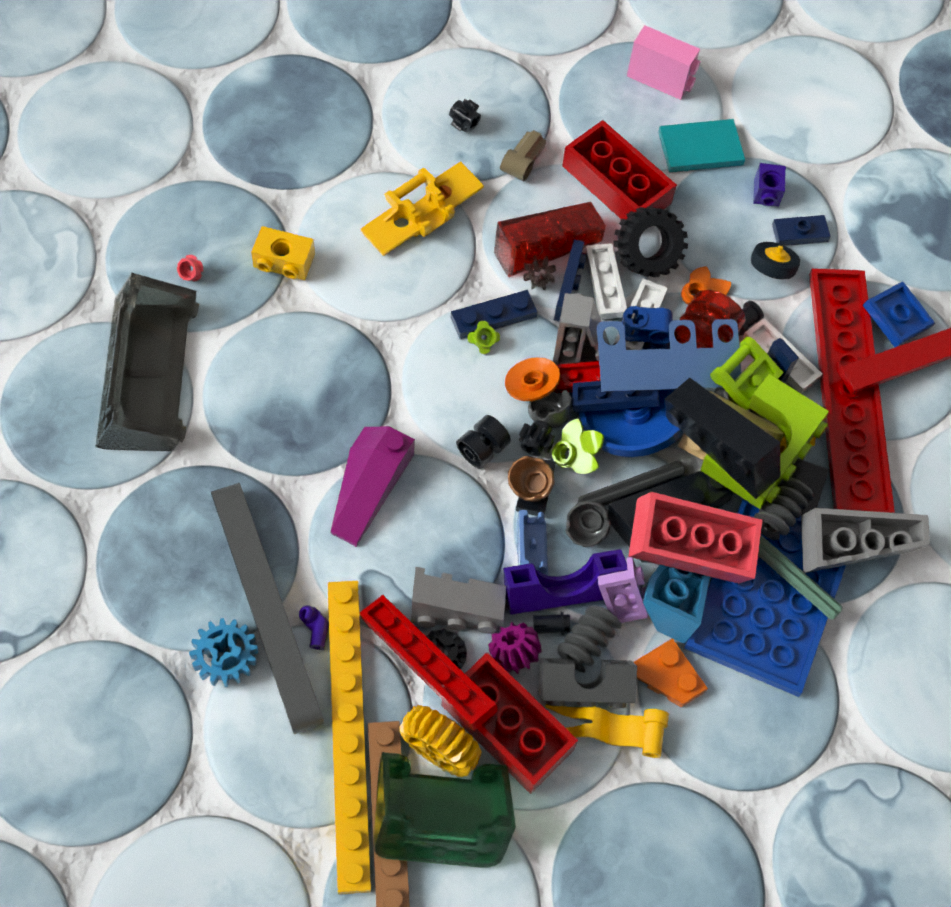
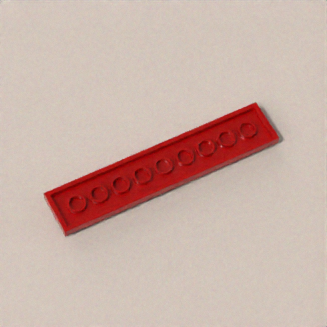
(854, 421)

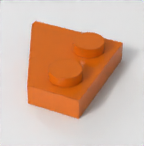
(670, 674)

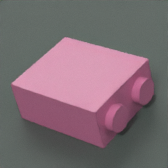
(663, 62)

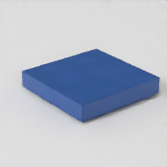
(898, 314)

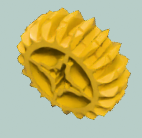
(440, 740)

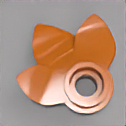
(701, 280)

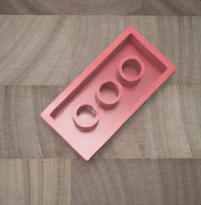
(695, 538)

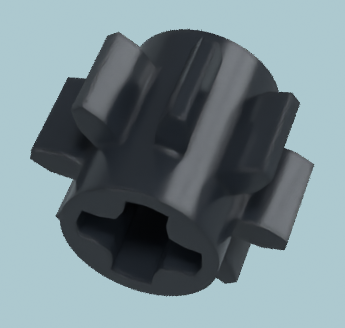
(464, 115)
(536, 438)

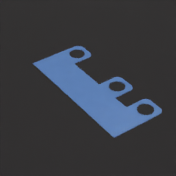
(663, 367)

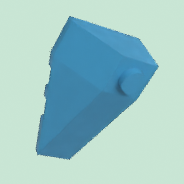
(676, 601)

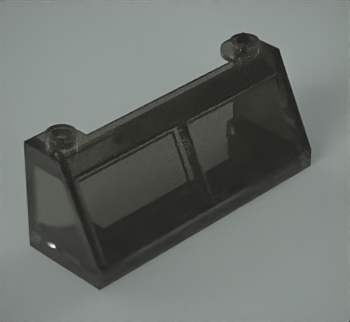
(145, 366)

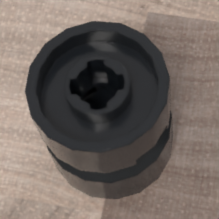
(487, 438)

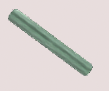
(798, 579)

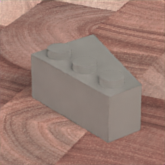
(578, 331)
(457, 603)

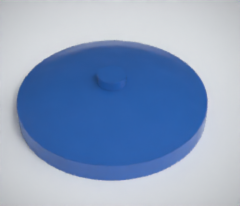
(633, 430)

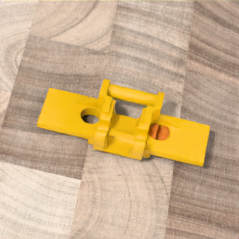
(425, 215)

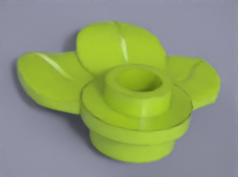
(582, 448)

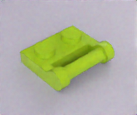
(751, 378)

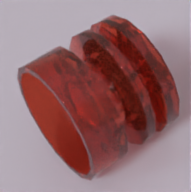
(703, 311)

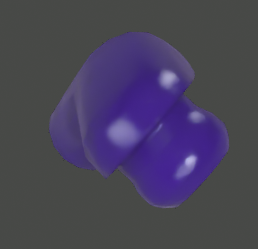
(316, 624)

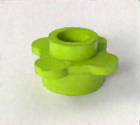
(491, 337)

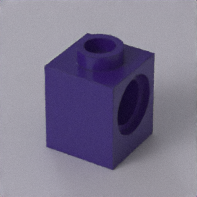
(769, 184)

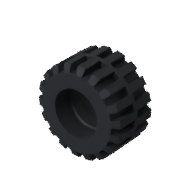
(670, 248)

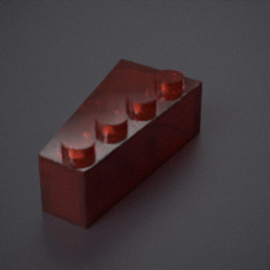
(545, 235)

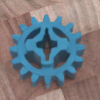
(226, 638)

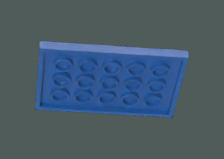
(765, 622)

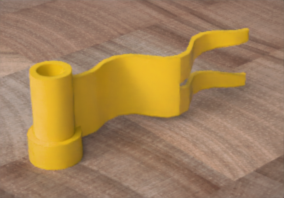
(619, 730)

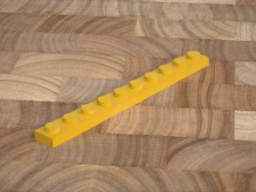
(348, 739)

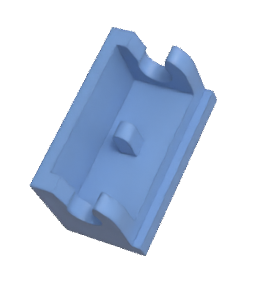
(532, 540)

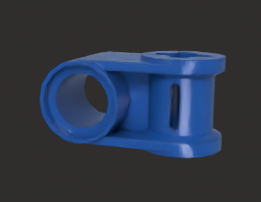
(649, 324)

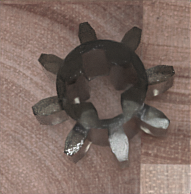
(535, 266)

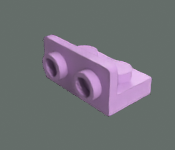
(624, 592)

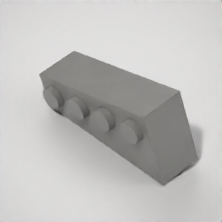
(854, 536)

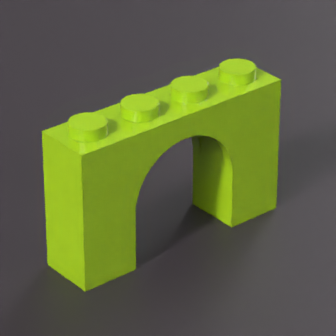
(798, 420)

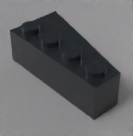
(725, 436)
(693, 488)

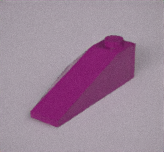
(368, 479)

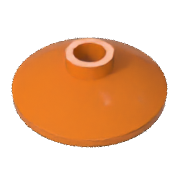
(532, 379)

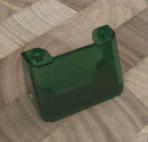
(442, 816)

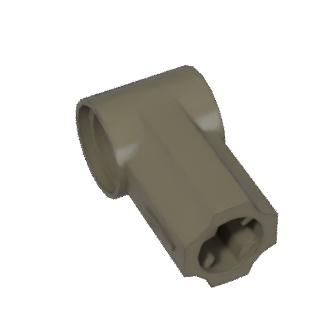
(521, 159)

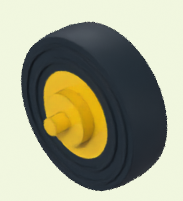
(775, 260)

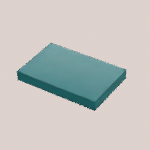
(701, 145)

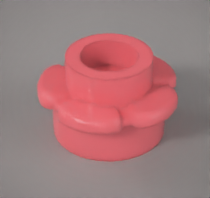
(184, 268)

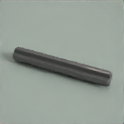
(636, 484)

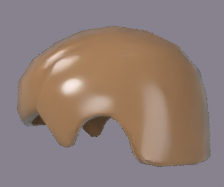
(531, 479)

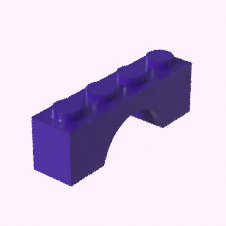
(532, 591)

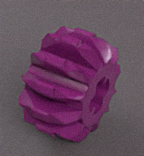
(515, 647)

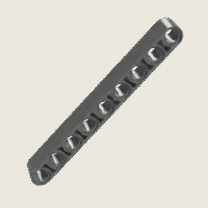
(267, 609)

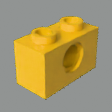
(272, 243)

